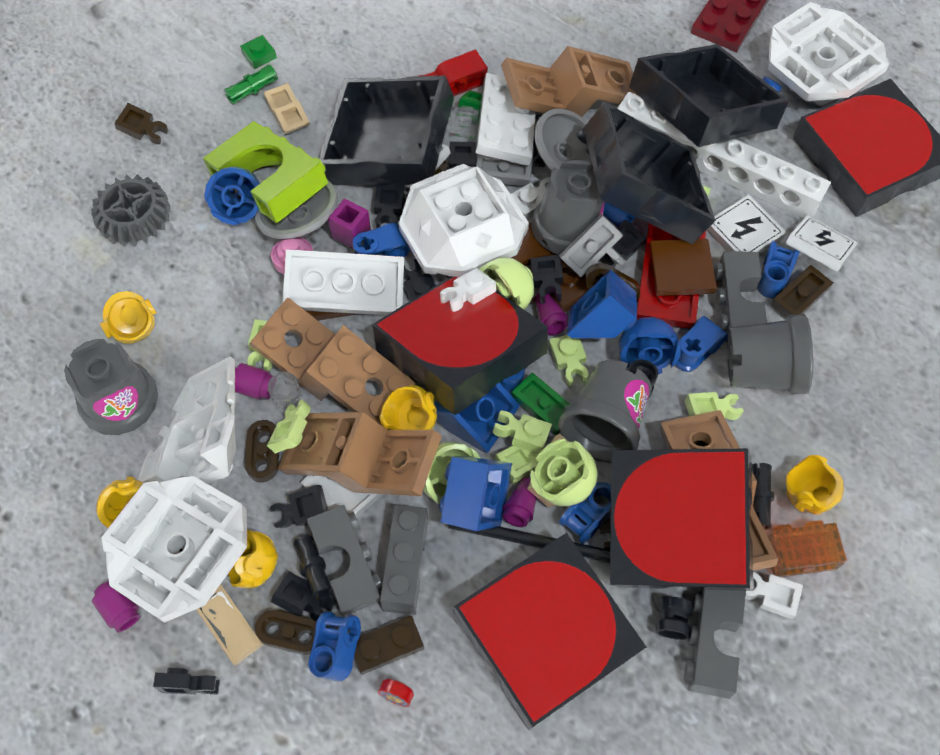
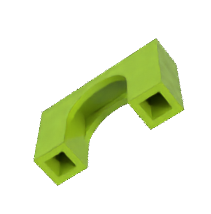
(289, 186)

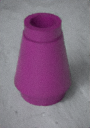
(551, 314)
(520, 505)

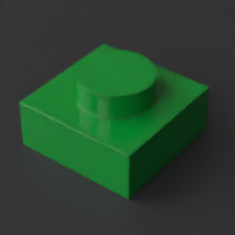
(258, 51)

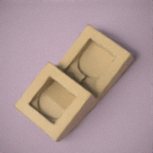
(286, 108)

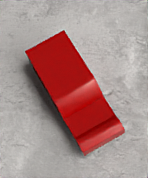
(462, 72)

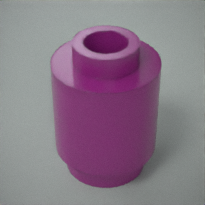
(252, 381)
(115, 608)

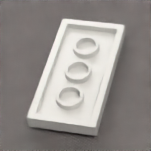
(503, 128)
(344, 282)

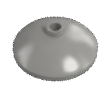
(558, 139)
(304, 219)

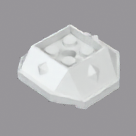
(824, 54)
(461, 221)
(154, 527)

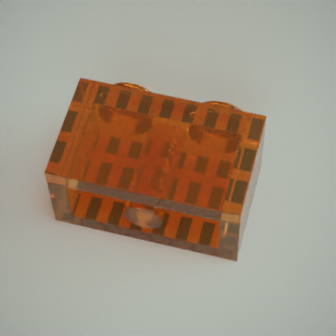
(807, 548)

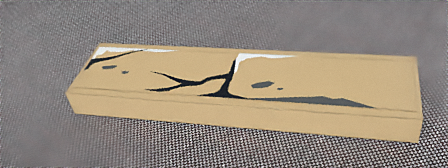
(229, 626)

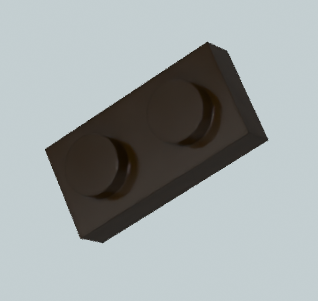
(802, 292)
(387, 645)

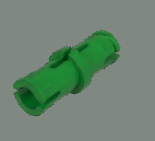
(250, 84)

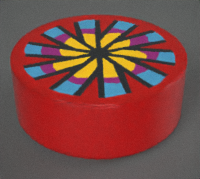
(396, 692)

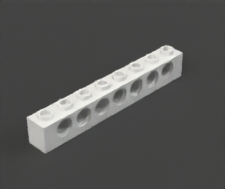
(742, 165)

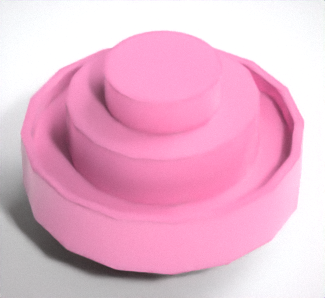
(279, 251)

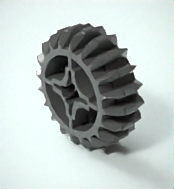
(113, 215)

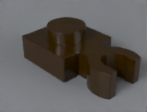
(139, 122)

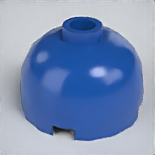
(223, 199)
(652, 341)

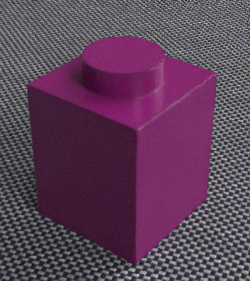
(348, 221)

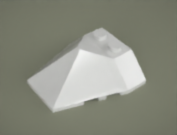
(201, 433)

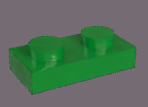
(540, 400)

